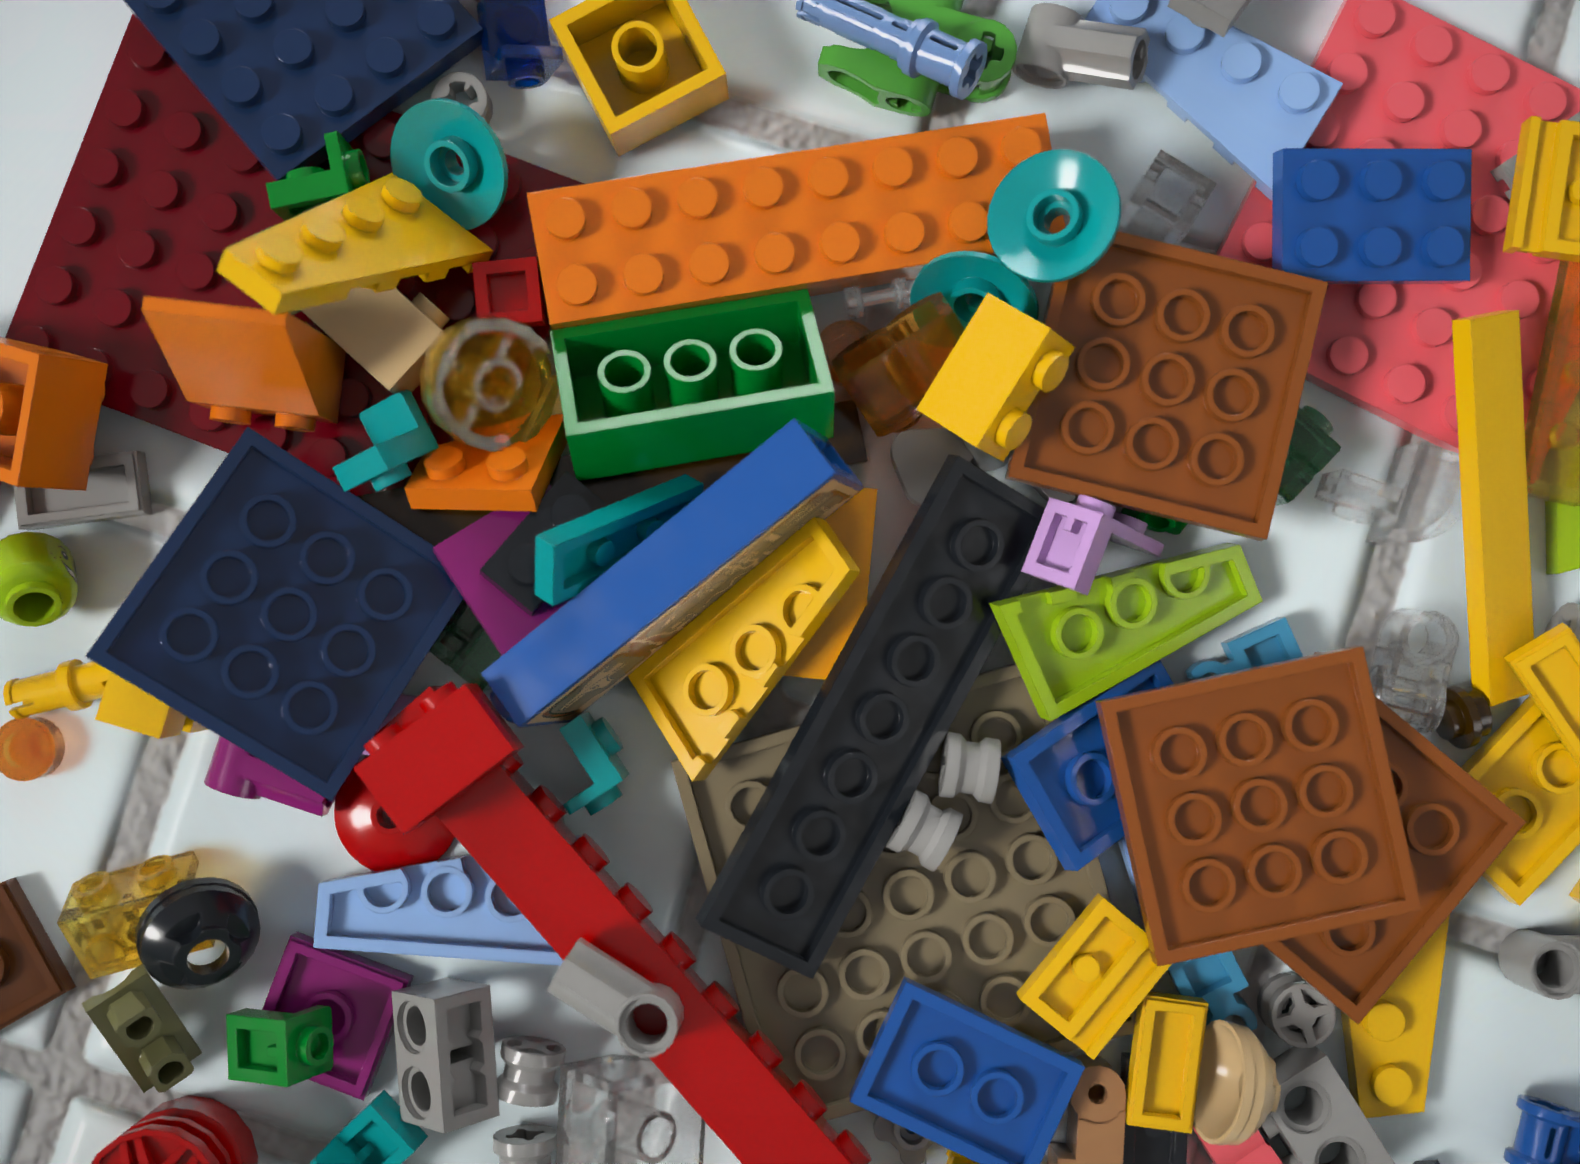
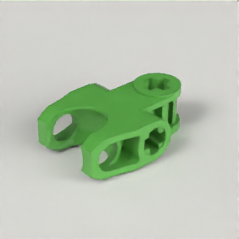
(884, 85)

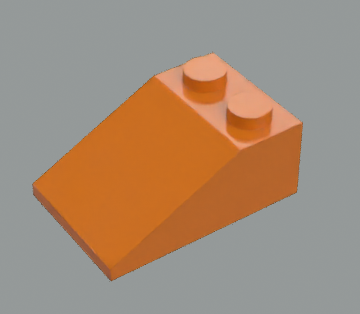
(249, 362)
(48, 415)

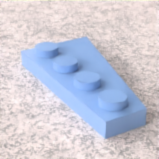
(1228, 86)
(427, 911)

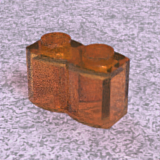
(896, 364)

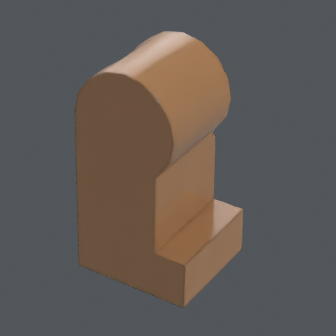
(1094, 1118)

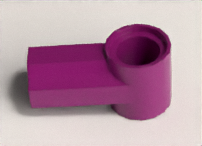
(247, 777)

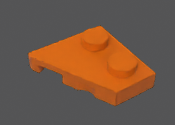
(484, 480)

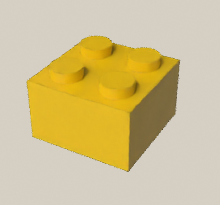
(640, 65)

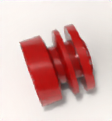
(184, 1133)

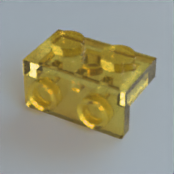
(107, 906)

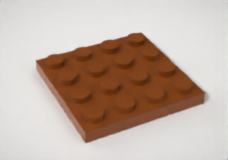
(1174, 385)
(1258, 805)
(1452, 839)

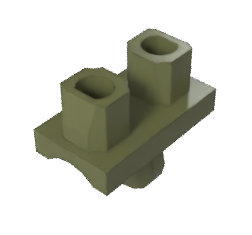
(144, 1031)

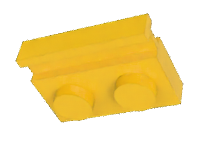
(1546, 191)
(1093, 977)

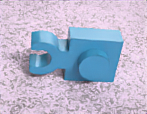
(1253, 648)
(1216, 981)

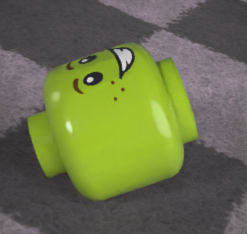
(36, 579)

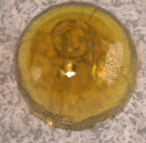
(488, 382)

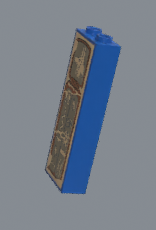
(670, 578)

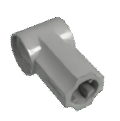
(1066, 47)
(1561, 975)
(610, 992)

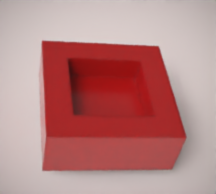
(510, 290)

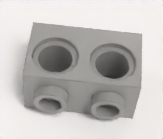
(445, 1054)
(1323, 1117)

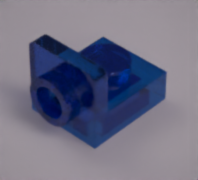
(517, 42)

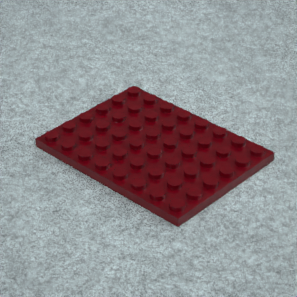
(150, 216)

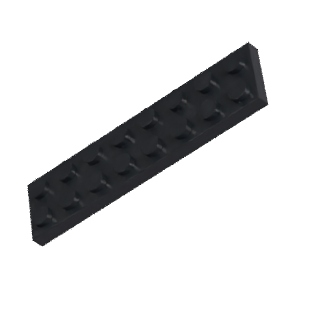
(875, 721)

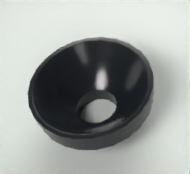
(192, 914)

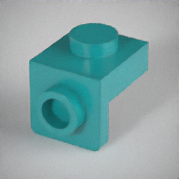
(398, 438)
(596, 749)
(373, 1137)

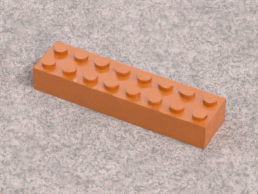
(774, 222)

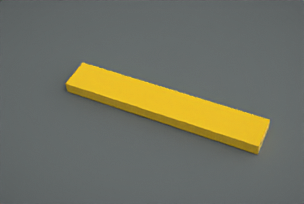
(1493, 497)

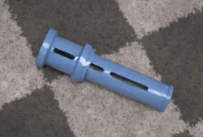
(915, 45)

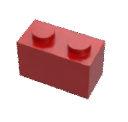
(436, 756)

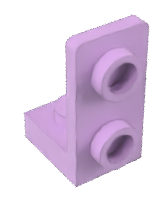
(1075, 538)

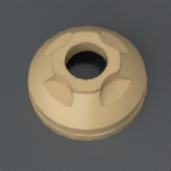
(1234, 1085)

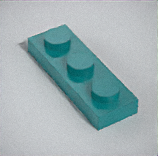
(586, 547)

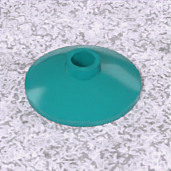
(425, 155)
(1039, 192)
(967, 278)

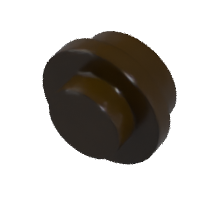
(1465, 717)

